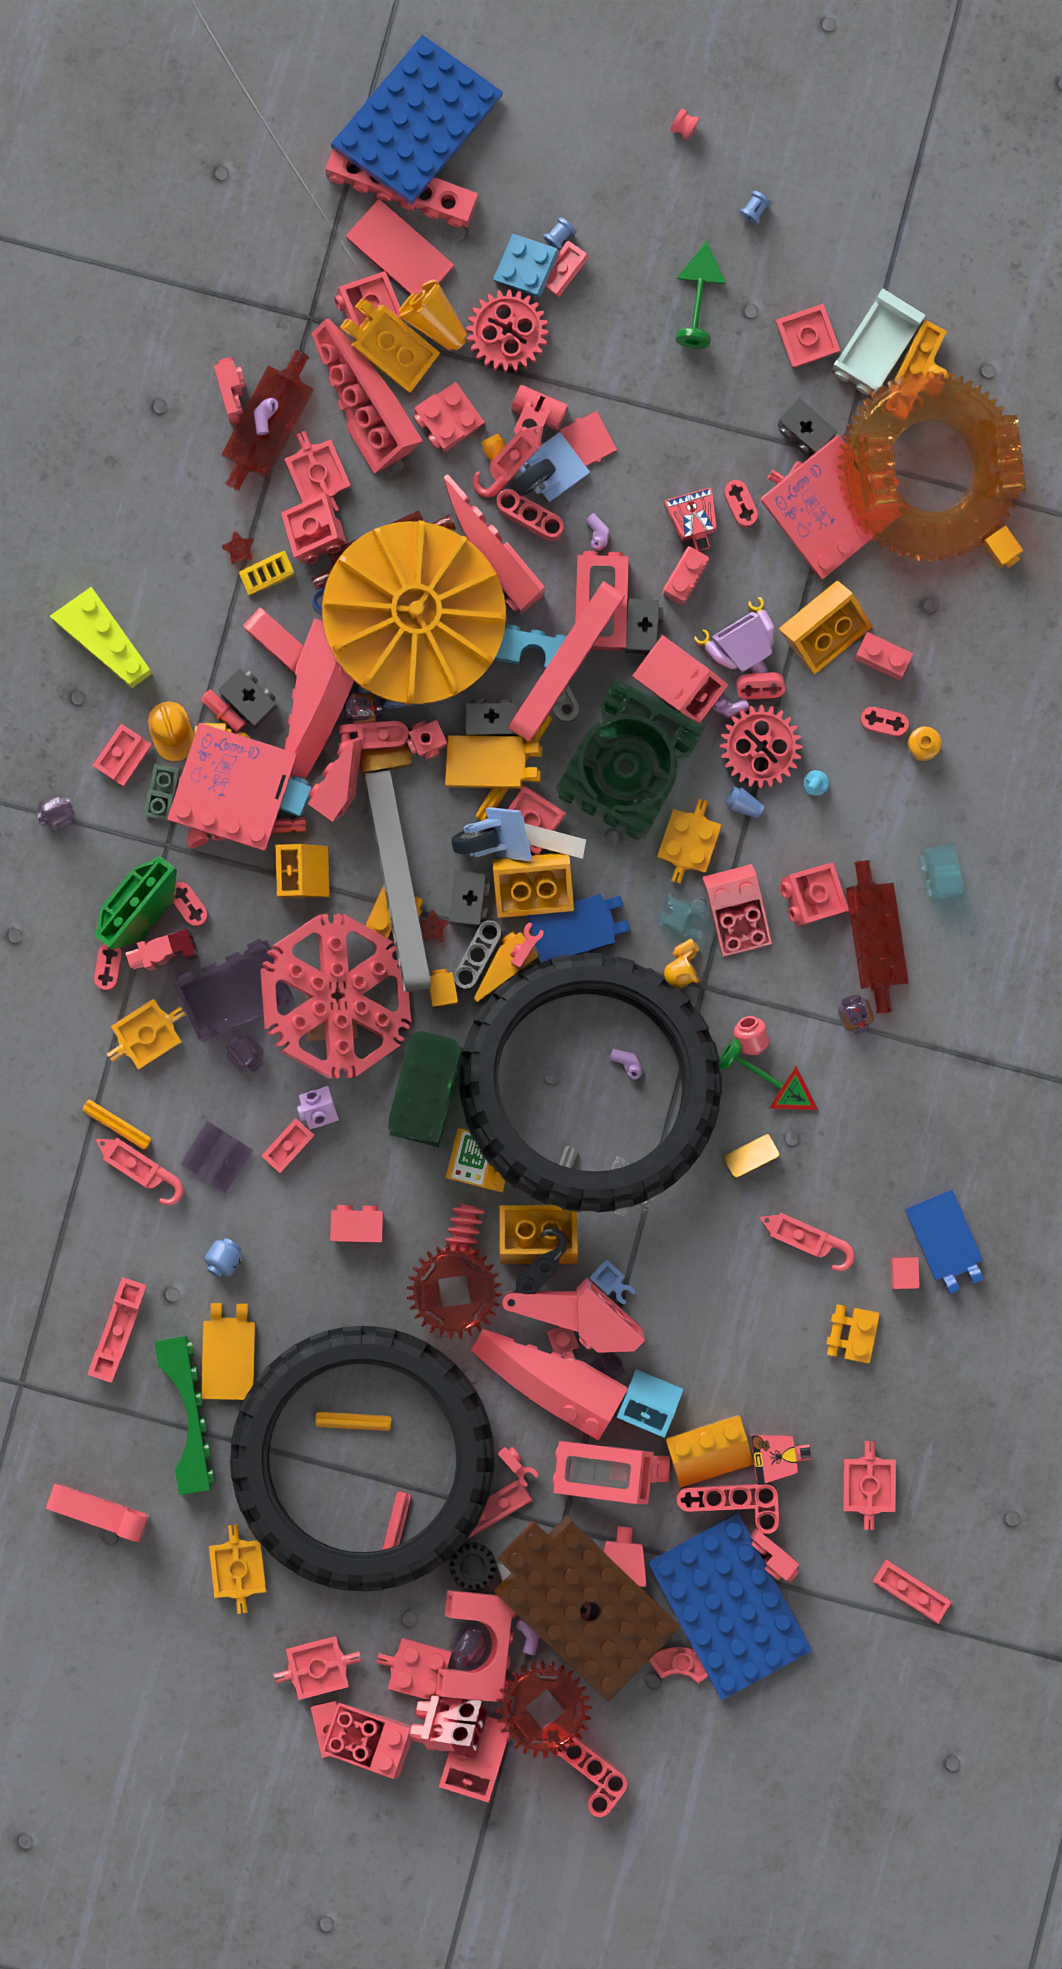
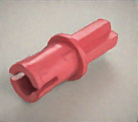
(223, 711)

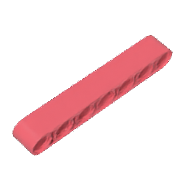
(566, 661)

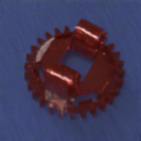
(428, 1295)
(524, 1726)

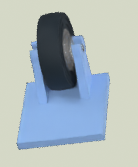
(551, 470)
(499, 833)

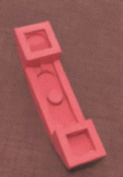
(117, 1330)

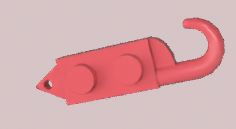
(510, 460)
(139, 1167)
(807, 1238)

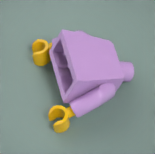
(743, 642)

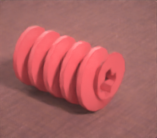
(464, 1227)

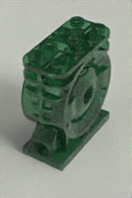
(579, 781)
(425, 1088)

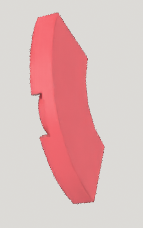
(678, 1661)

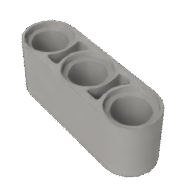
(485, 945)

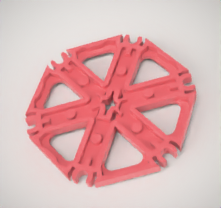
(322, 1007)

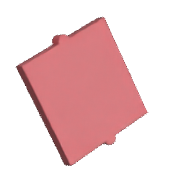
(589, 439)

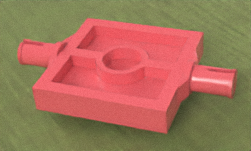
(317, 470)
(869, 1485)
(317, 1667)
(415, 1668)

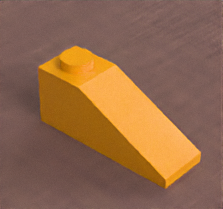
(501, 967)

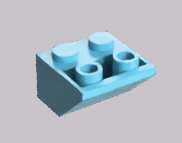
(650, 1403)

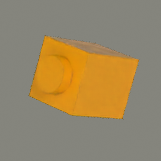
(1003, 548)
(443, 989)

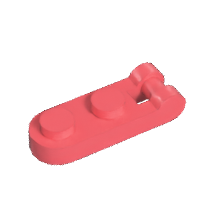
(376, 734)

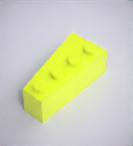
(97, 631)

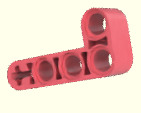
(727, 1503)
(98, 1512)
(600, 1779)

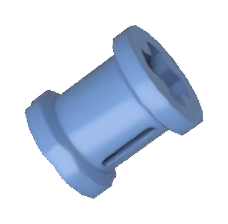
(755, 207)
(559, 233)

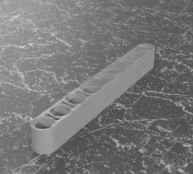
(397, 881)

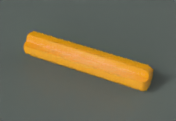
(116, 1124)
(353, 1421)

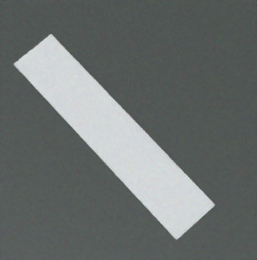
(555, 841)

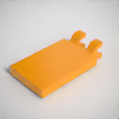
(391, 345)
(490, 762)
(228, 1354)

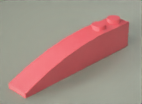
(372, 410)
(515, 577)
(317, 700)
(557, 1384)

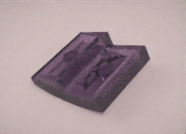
(216, 1157)

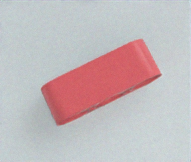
(536, 526)
(274, 638)

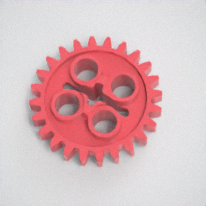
(520, 312)
(744, 762)

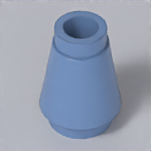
(743, 802)

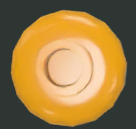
(924, 743)

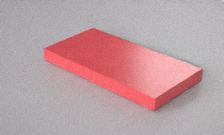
(398, 249)

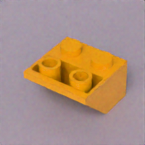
(302, 871)

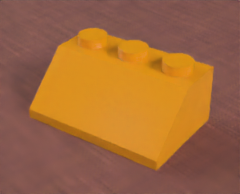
(826, 627)
(533, 885)
(522, 1229)
(709, 1451)

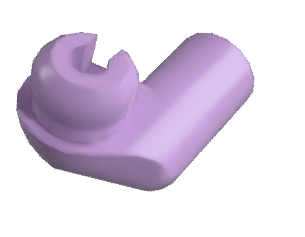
(263, 413)
(600, 532)
(729, 709)
(629, 1061)
(532, 1637)

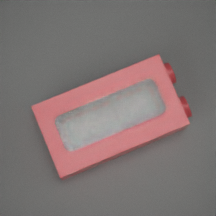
(590, 574)
(603, 1472)

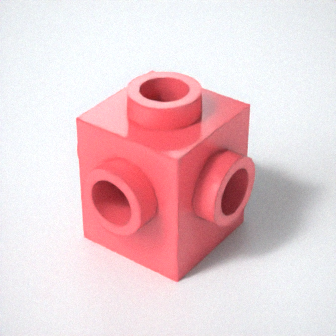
(423, 730)

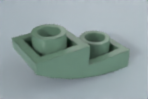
(161, 791)

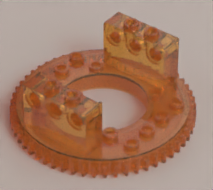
(872, 475)

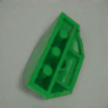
(136, 903)

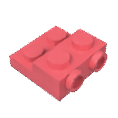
(374, 288)
(231, 384)
(448, 417)
(313, 529)
(813, 894)
(778, 1561)

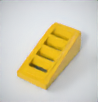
(272, 560)

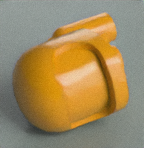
(681, 971)

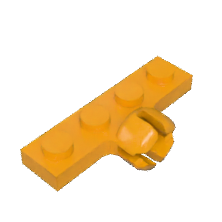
(922, 351)

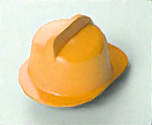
(171, 731)

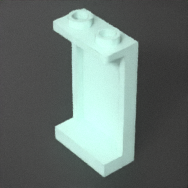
(878, 343)

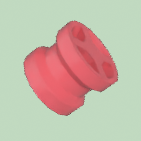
(684, 124)

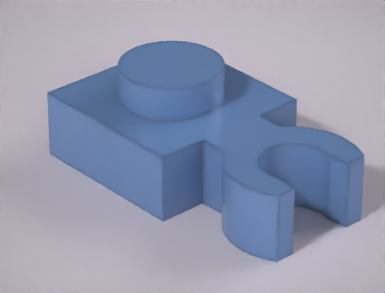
(609, 1279)

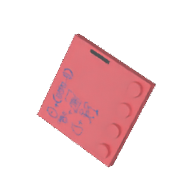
(813, 511)
(232, 787)

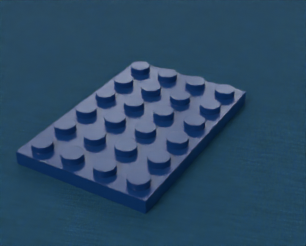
(416, 119)
(729, 1606)

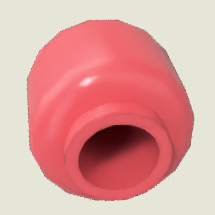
(752, 1035)

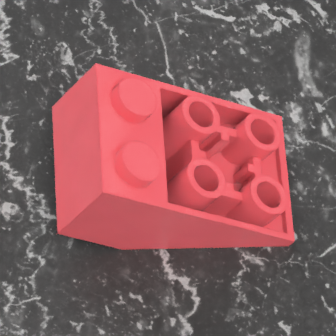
(679, 680)
(340, 784)
(737, 910)
(368, 1740)
(476, 1775)

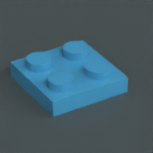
(526, 265)

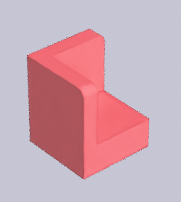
(904, 1273)

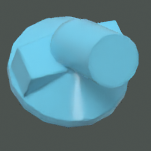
(816, 783)

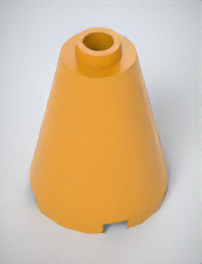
(434, 316)

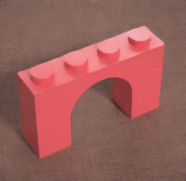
(487, 1679)

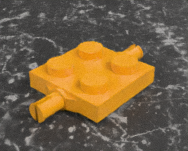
(689, 841)
(146, 1034)
(237, 1568)

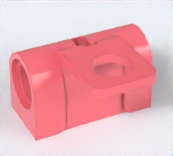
(537, 407)

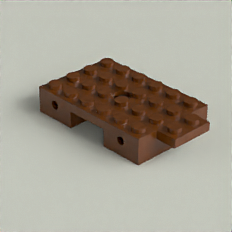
(551, 1583)

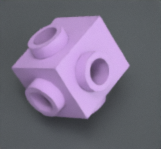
(317, 1108)

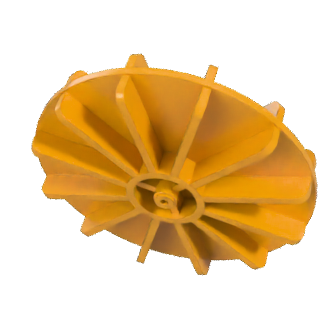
(413, 612)

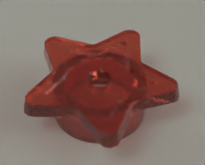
(235, 554)
(439, 924)

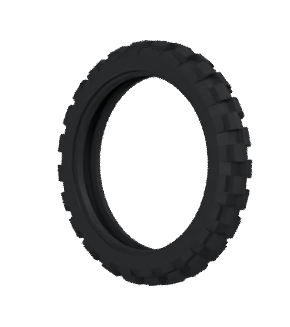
(571, 1187)
(253, 1479)

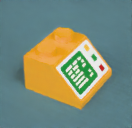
(470, 1166)

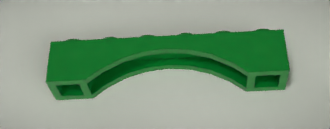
(175, 1361)

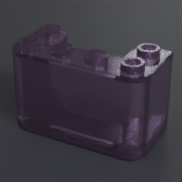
(229, 992)

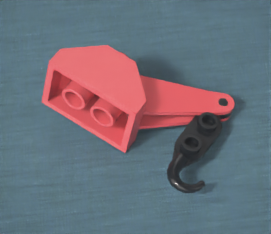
(586, 1311)

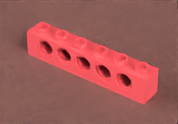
(440, 190)

